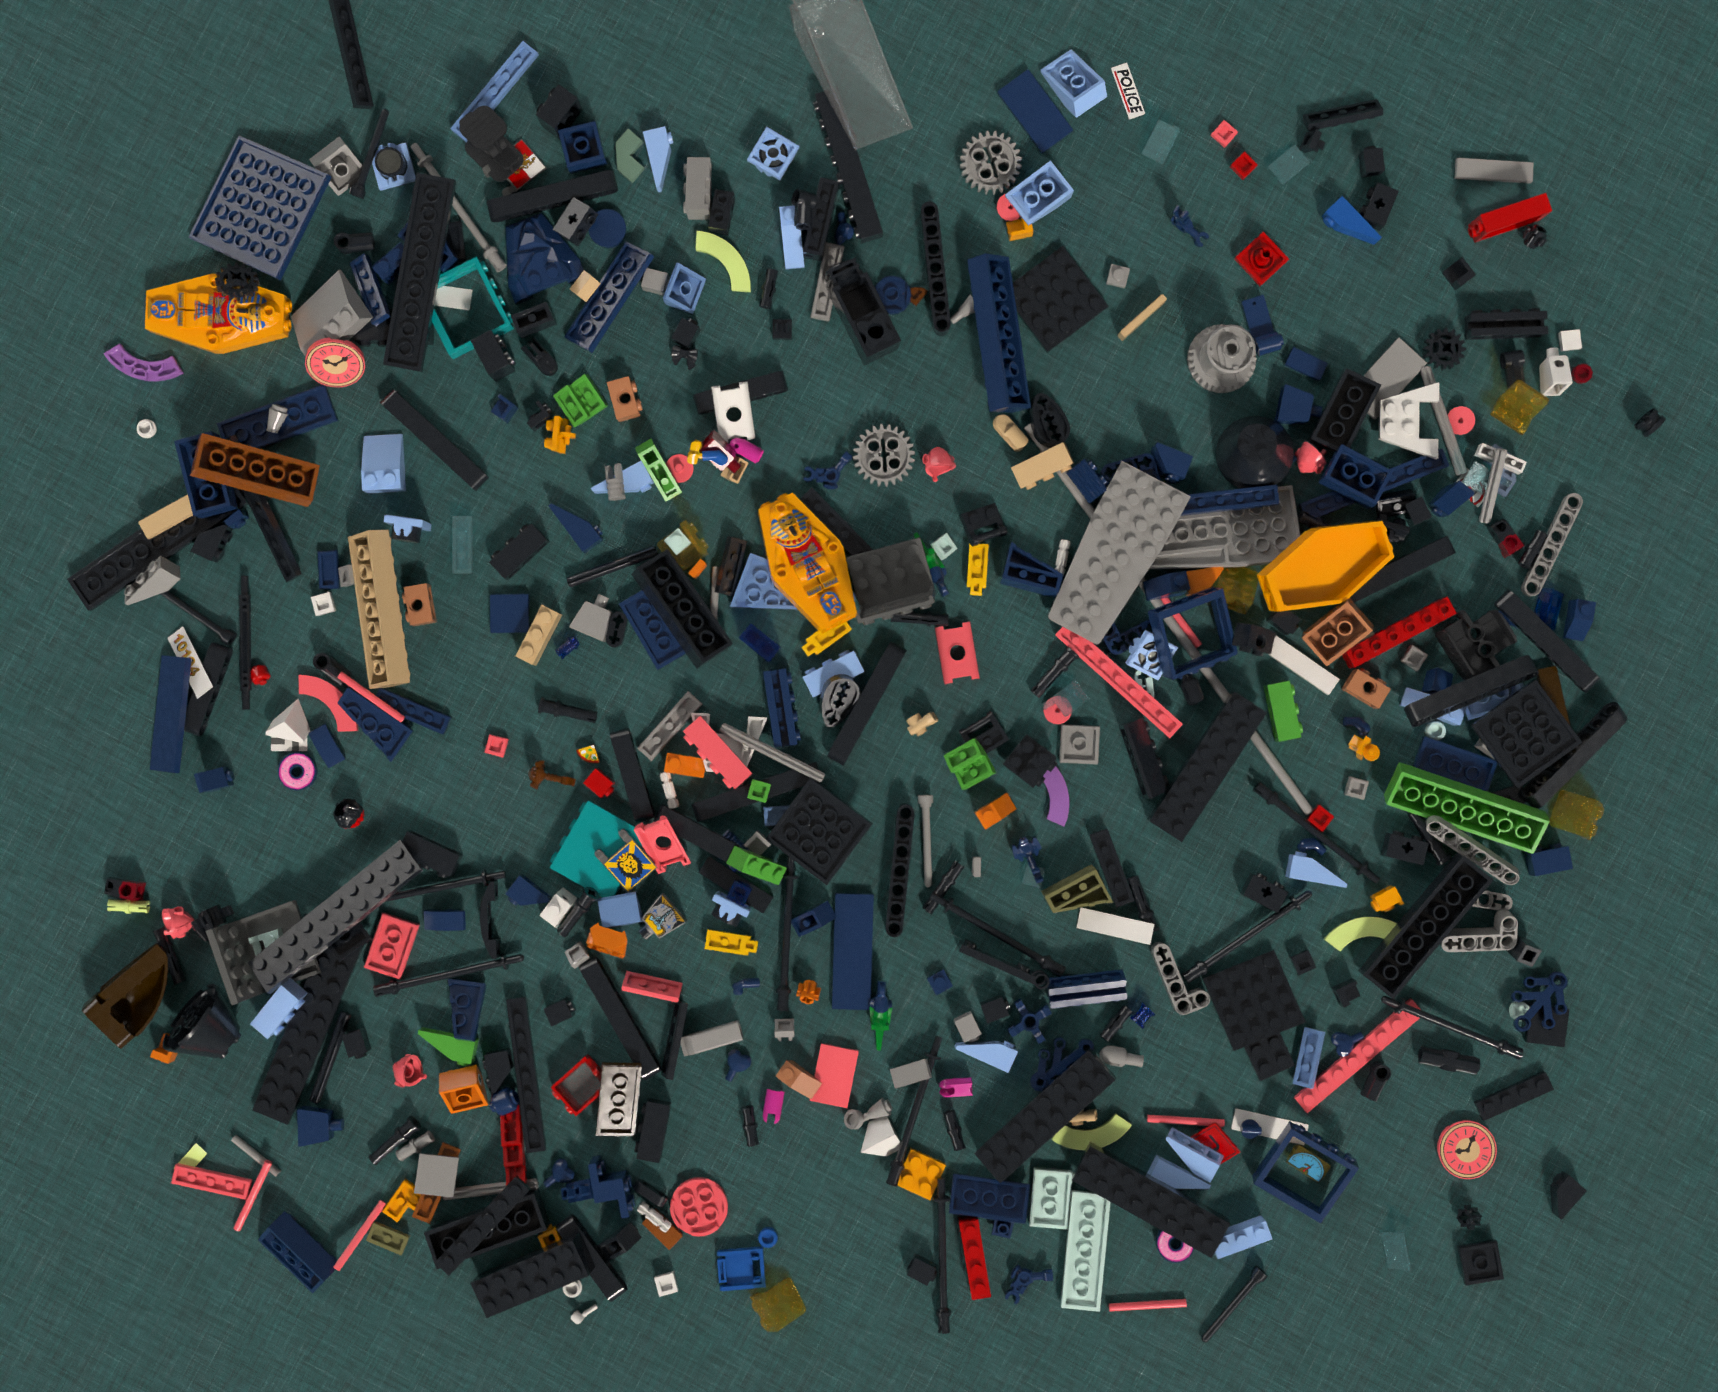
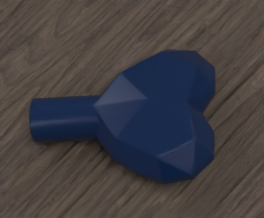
(844, 230)
(1344, 1042)
(737, 1063)
(560, 1173)

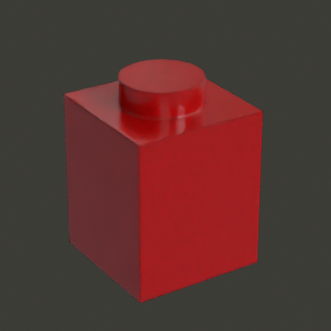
(599, 783)

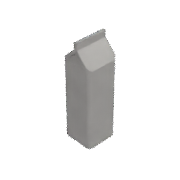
(711, 1038)

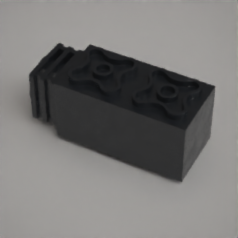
(861, 311)

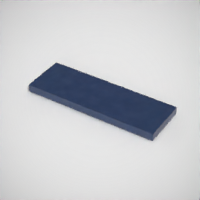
(609, 297)
(305, 413)
(170, 714)
(852, 951)

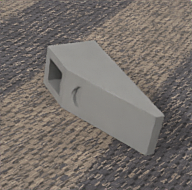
(155, 580)

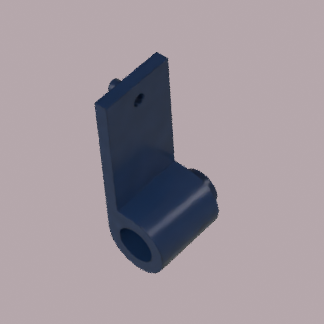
(1260, 326)

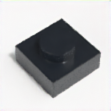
(1303, 962)

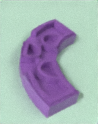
(140, 369)
(1058, 797)

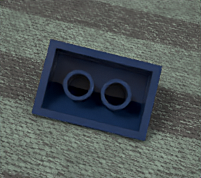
(1355, 477)

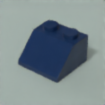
(1171, 462)

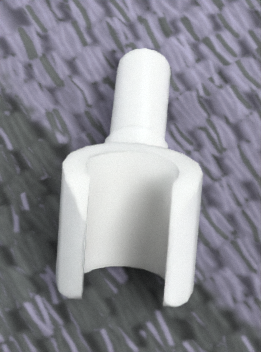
(577, 1317)

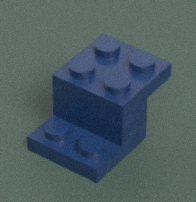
(611, 1186)

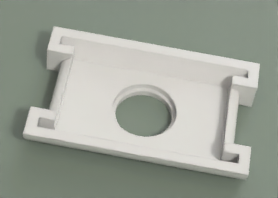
(733, 398)

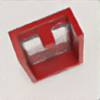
(579, 1085)

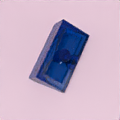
(1548, 606)

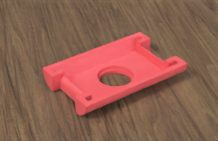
(957, 668)
(659, 855)

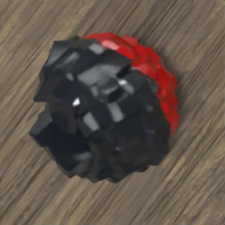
(348, 813)

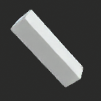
(1511, 463)

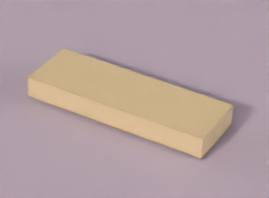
(1145, 314)
(166, 517)

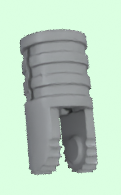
(615, 485)

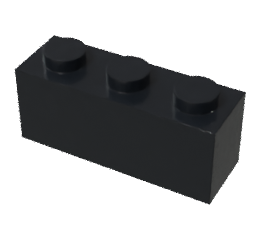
(518, 551)
(432, 854)
(653, 1130)

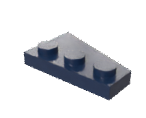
(466, 1005)

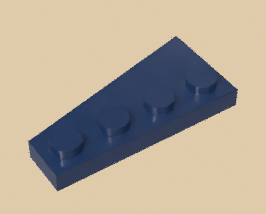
(381, 727)

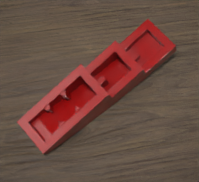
(513, 1146)

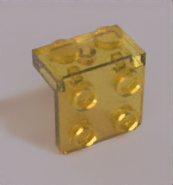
(1518, 406)
(691, 553)
(1238, 587)
(1576, 814)
(778, 1305)

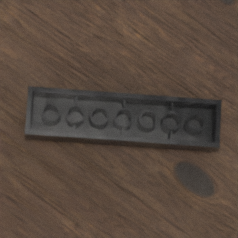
(1207, 766)
(1425, 925)
(1045, 1115)
(1151, 1199)

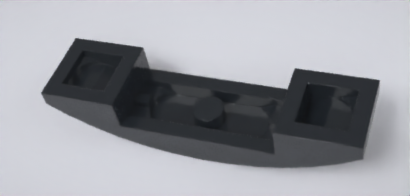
(491, 944)

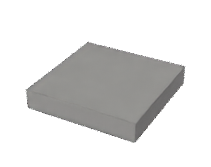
(1079, 744)
(436, 1175)

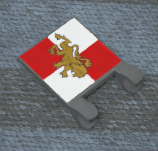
(526, 173)

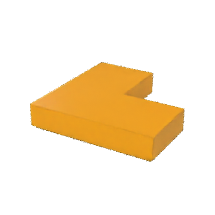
(401, 1200)

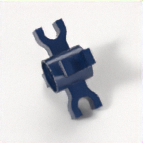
(1038, 1015)

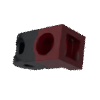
(1505, 537)
(124, 888)

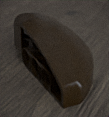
(130, 997)

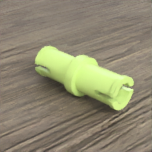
(128, 906)

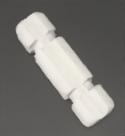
(1062, 556)
(669, 790)
(654, 1217)

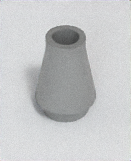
(276, 417)

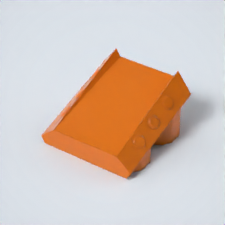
(607, 941)

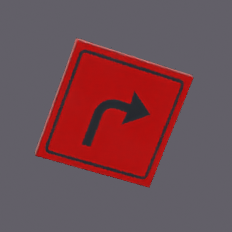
(1217, 1139)

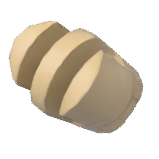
(1010, 432)

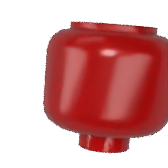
(260, 674)

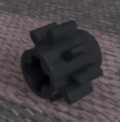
(1534, 236)
(1469, 1217)

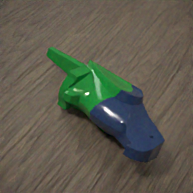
(936, 569)
(880, 1012)

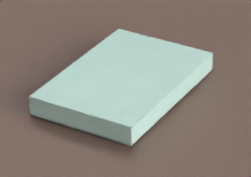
(1050, 1198)

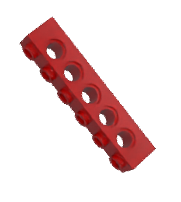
(1399, 632)

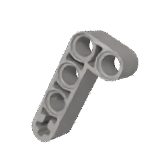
(1455, 939)
(1174, 976)

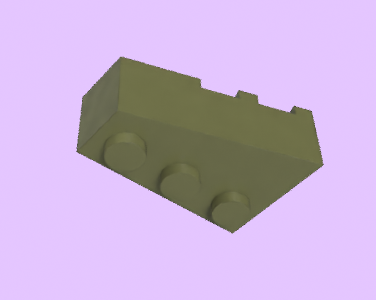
(1077, 891)

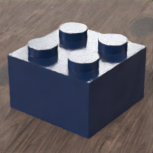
(582, 147)

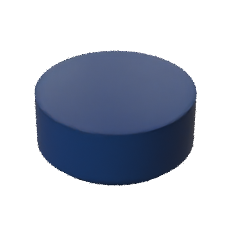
(768, 1237)

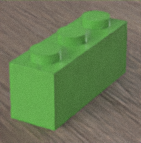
(1283, 711)
(756, 865)

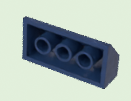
(298, 1251)

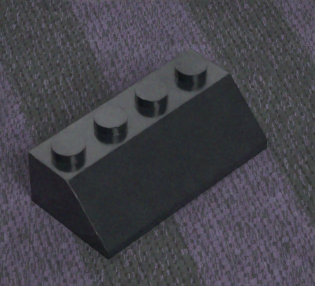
(1143, 758)

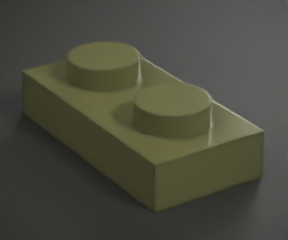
(388, 1238)

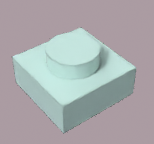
(677, 541)
(943, 546)

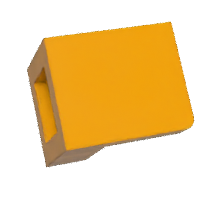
(1018, 229)

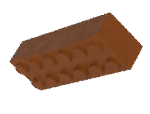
(254, 470)

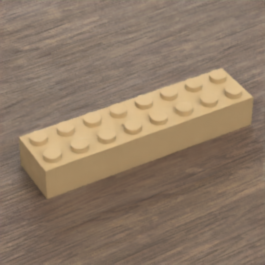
(379, 609)

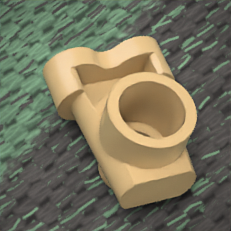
(918, 725)
(1090, 1115)

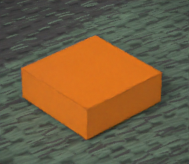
(697, 569)

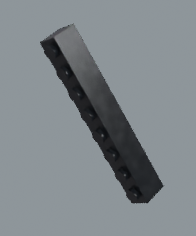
(849, 173)

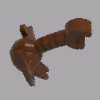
(538, 774)

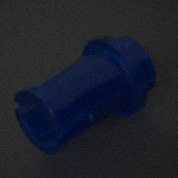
(567, 647)

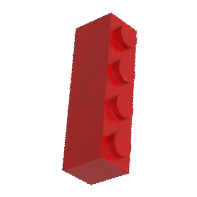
(974, 1257)

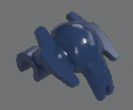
(1026, 849)

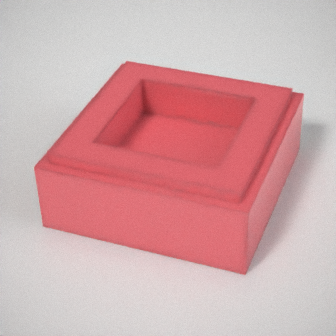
(1224, 133)
(496, 745)

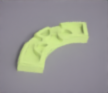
(728, 256)
(1358, 928)
(1100, 1136)

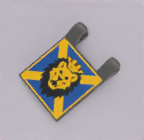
(628, 864)

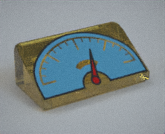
(1308, 1163)

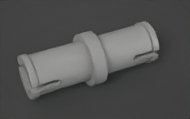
(415, 1146)

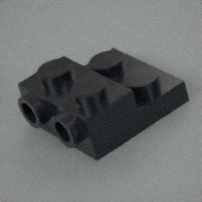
(1030, 761)

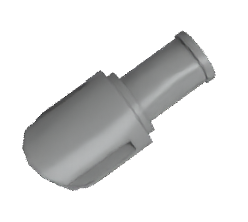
(1119, 1057)

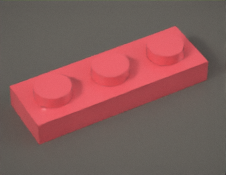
(652, 986)

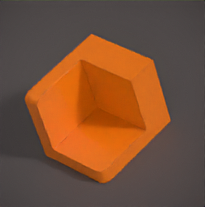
(163, 1055)

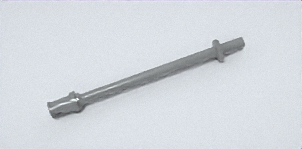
(489, 251)

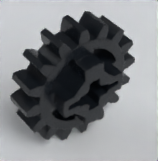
(237, 281)
(1438, 344)
(212, 917)

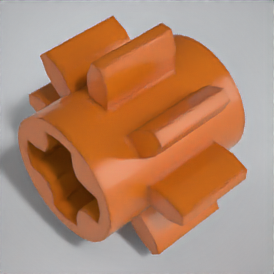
(808, 991)

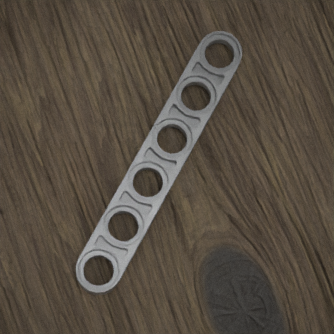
(1554, 546)
(1470, 852)

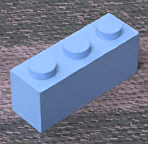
(846, 664)
(279, 1009)
(1243, 1236)

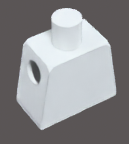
(1554, 373)
(558, 907)

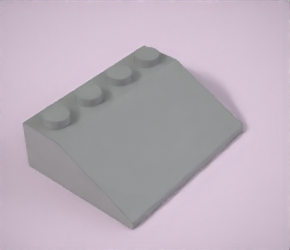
(330, 312)

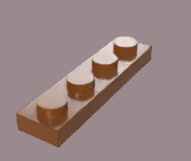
(428, 1203)

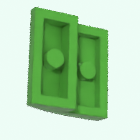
(580, 400)
(969, 764)

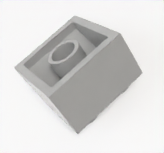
(339, 163)

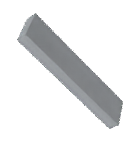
(1494, 170)
(822, 303)
(669, 726)

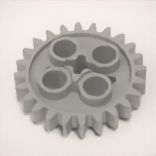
(1006, 157)
(867, 456)

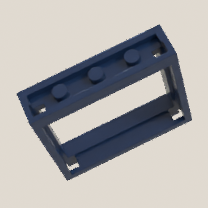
(1223, 624)
(1291, 1198)

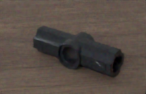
(1449, 1060)

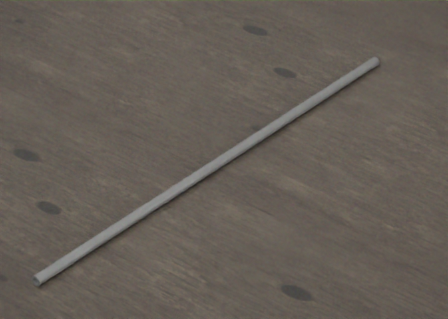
(1193, 653)

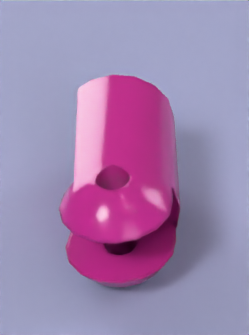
(747, 449)
(956, 1087)
(773, 1104)

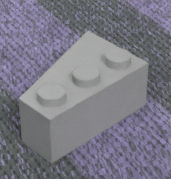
(698, 188)

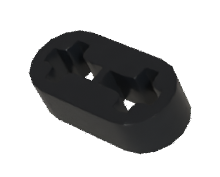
(612, 627)
(650, 1192)

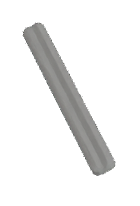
(1493, 485)

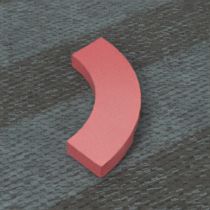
(330, 696)

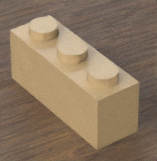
(1043, 466)
(538, 635)

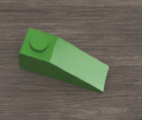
(658, 469)
(456, 1050)

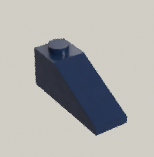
(1450, 499)
(581, 531)

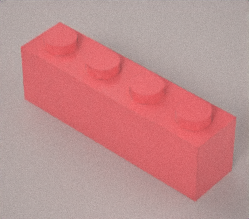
(717, 752)

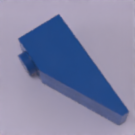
(1347, 220)

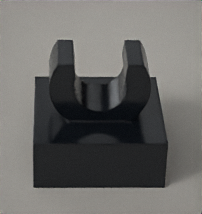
(1312, 142)
(782, 329)

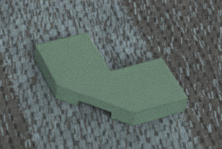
(625, 148)

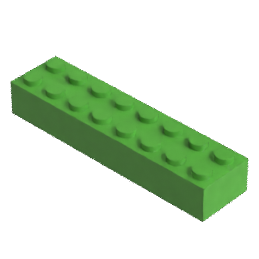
(1466, 807)

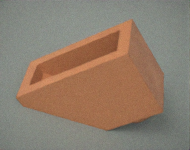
(798, 1079)

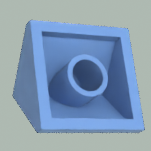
(684, 289)
(620, 910)

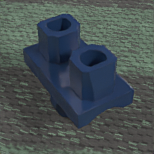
(577, 1191)

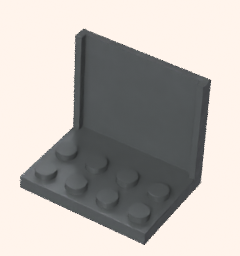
(891, 580)
(234, 952)

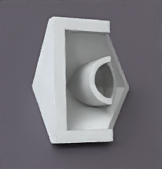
(290, 724)
(880, 1138)

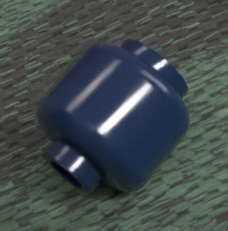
(504, 1101)

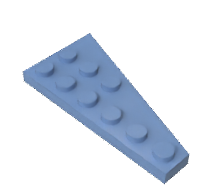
(757, 588)

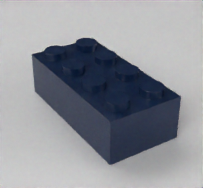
(204, 496)

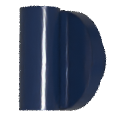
(1250, 1129)

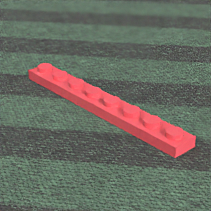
(1121, 682)
(1360, 1055)

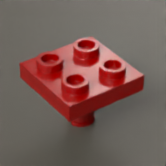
(1261, 259)

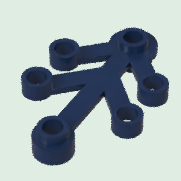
(1542, 999)
(1058, 1065)

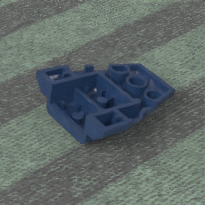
(537, 258)

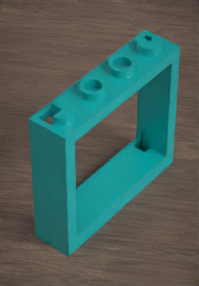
(454, 274)

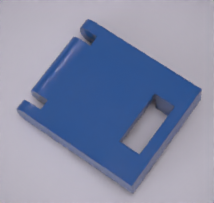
(737, 1268)

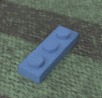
(1309, 1057)

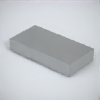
(910, 1073)

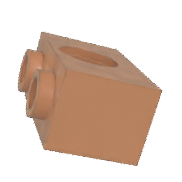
(617, 389)
(427, 613)
(1355, 683)

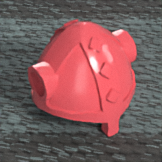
(1310, 459)
(938, 462)
(176, 922)
(408, 1071)

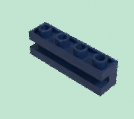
(780, 707)
(1087, 989)

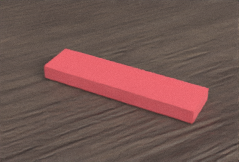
(211, 1181)

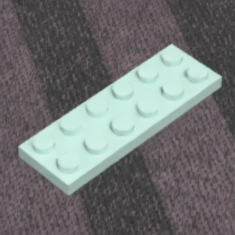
(1085, 1251)

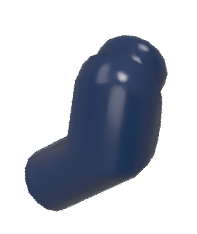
(1311, 843)

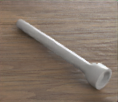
(925, 802)

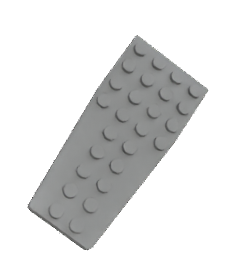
(1232, 536)
(1116, 551)

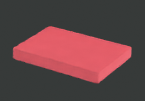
(391, 945)
(836, 1072)

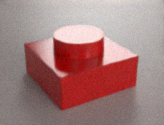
(1243, 165)
(1320, 818)

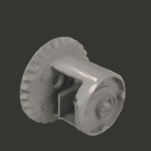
(1222, 358)

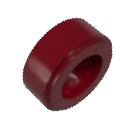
(1581, 373)

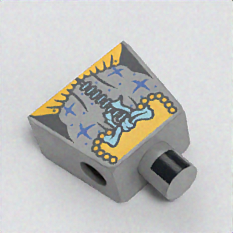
(661, 918)

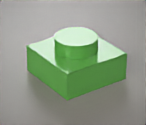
(759, 791)

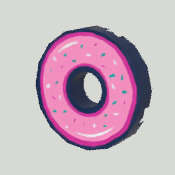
(286, 768)
(1169, 1253)

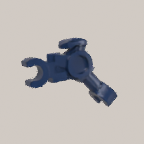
(1184, 224)
(829, 475)
(1024, 1278)

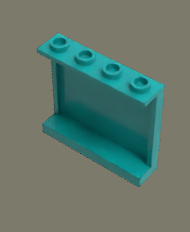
(591, 831)

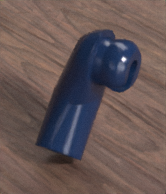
(1362, 726)
(745, 983)

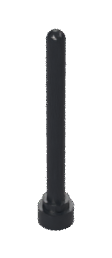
(358, 189)
(227, 635)
(1257, 1276)

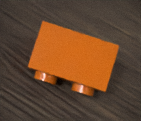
(462, 1089)

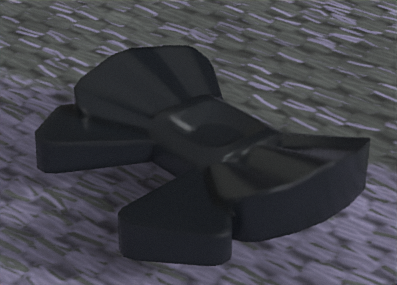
(691, 356)

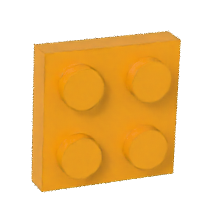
(921, 1174)

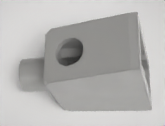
(593, 618)

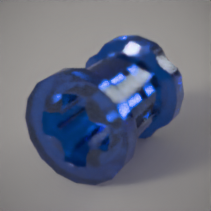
(1142, 1016)

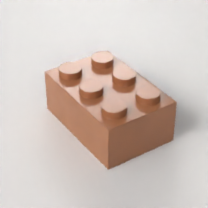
(1337, 631)

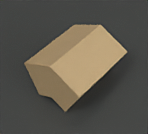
(585, 286)
(735, 478)

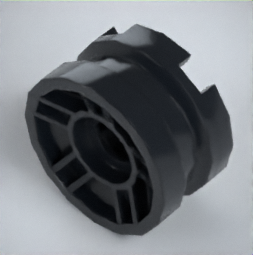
(1650, 422)

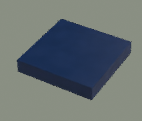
(509, 613)

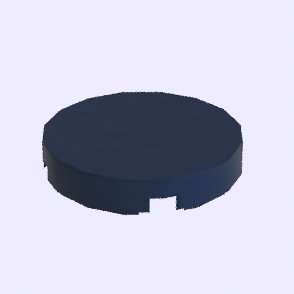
(608, 229)
(891, 294)

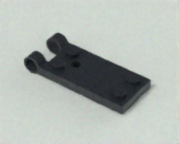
(1020, 970)

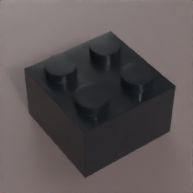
(559, 110)
(493, 356)

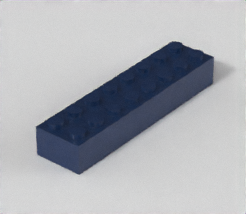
(999, 333)

